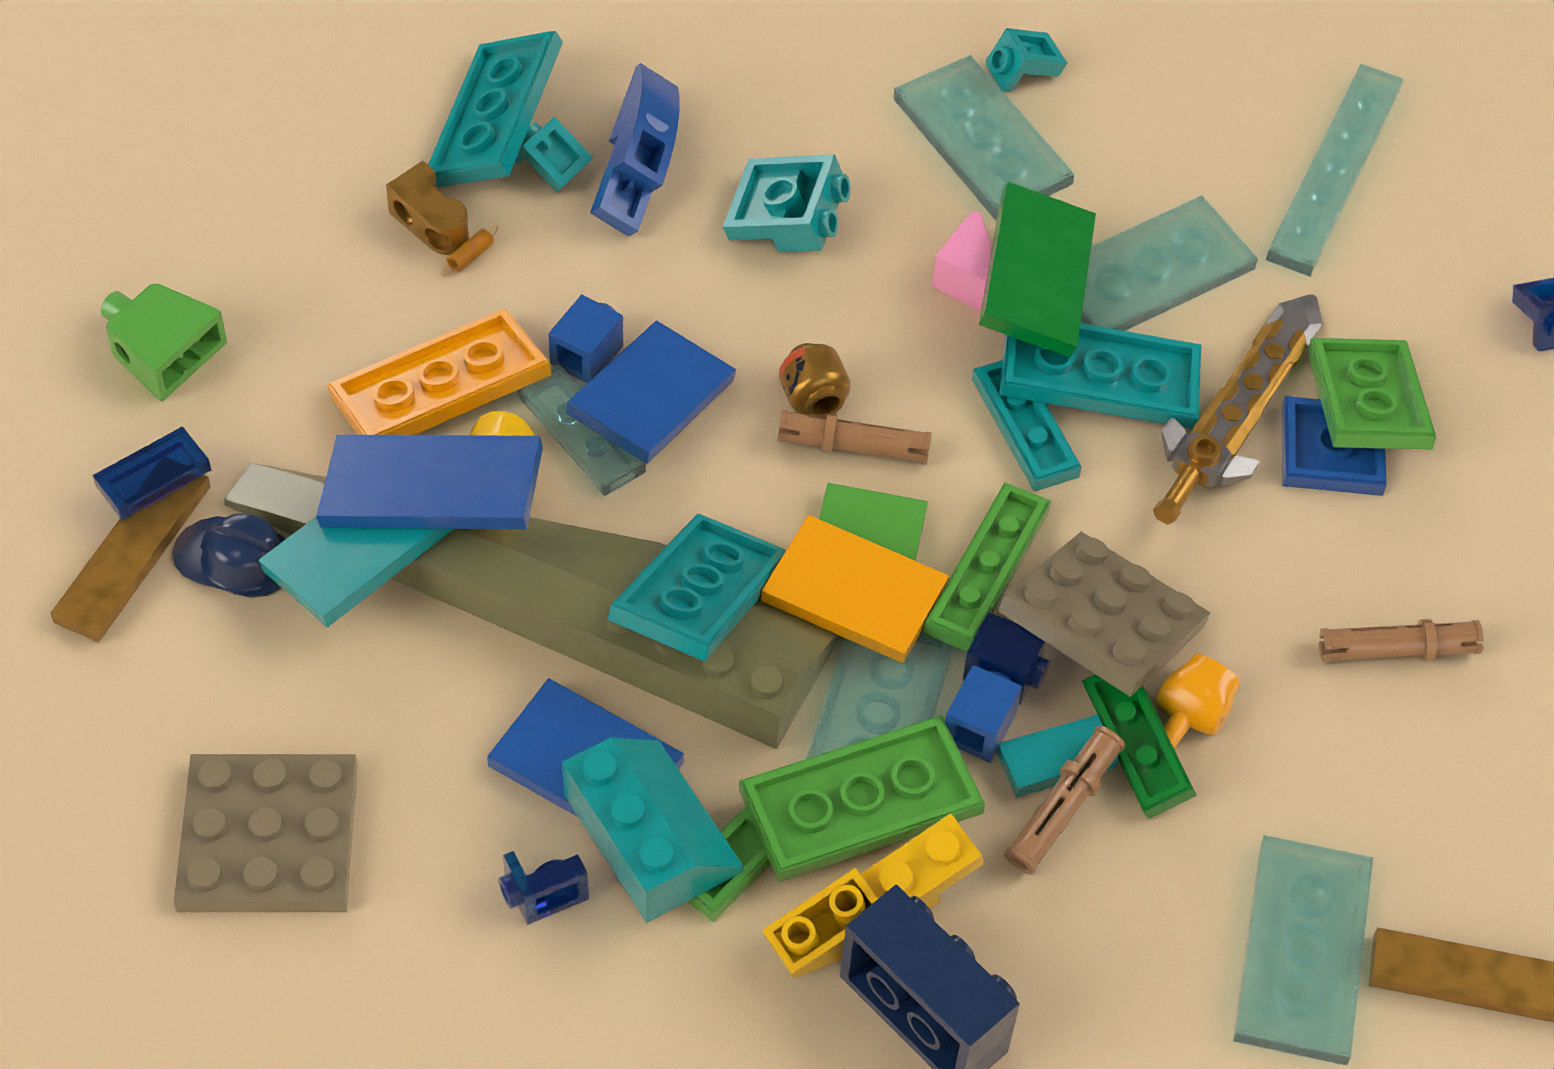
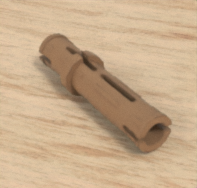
(853, 436)
(1422, 640)
(1099, 752)

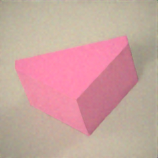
(964, 262)

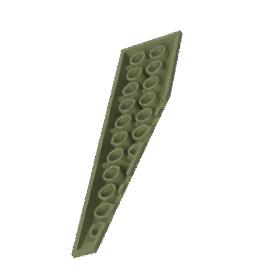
(558, 592)

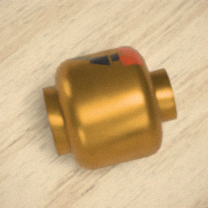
(814, 379)

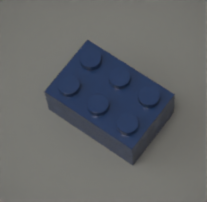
(928, 984)

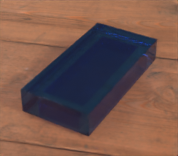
(152, 472)

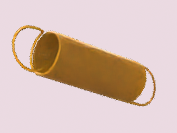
(470, 250)

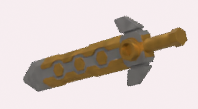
(1212, 444)

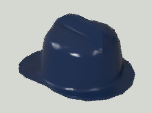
(227, 553)

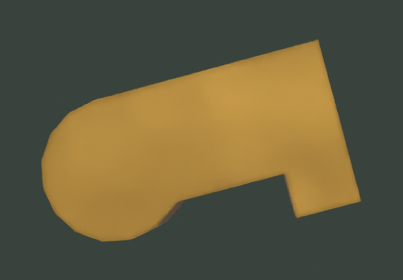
(426, 212)

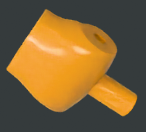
(1197, 697)

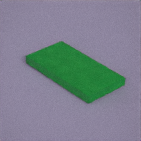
(1038, 269)

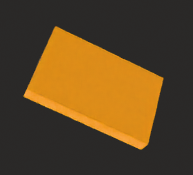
(854, 588)

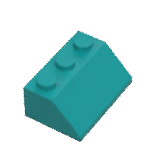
(647, 823)

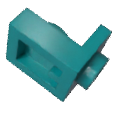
(1023, 53)
(553, 153)

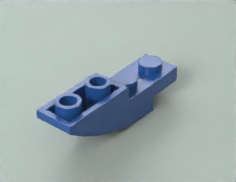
(641, 150)

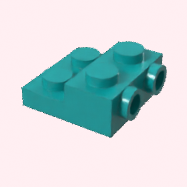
(788, 201)

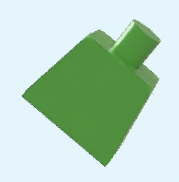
(162, 336)

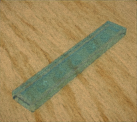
(1334, 170)

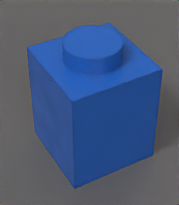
(586, 338)
(983, 712)

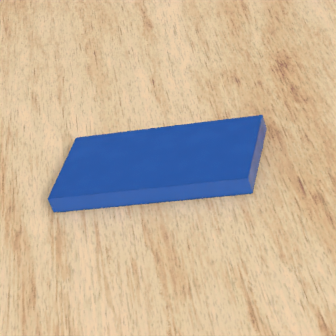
(430, 481)

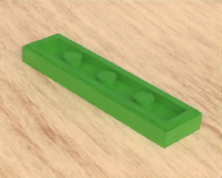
(987, 566)

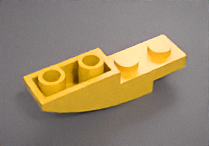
(922, 867)

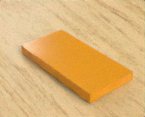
(440, 378)

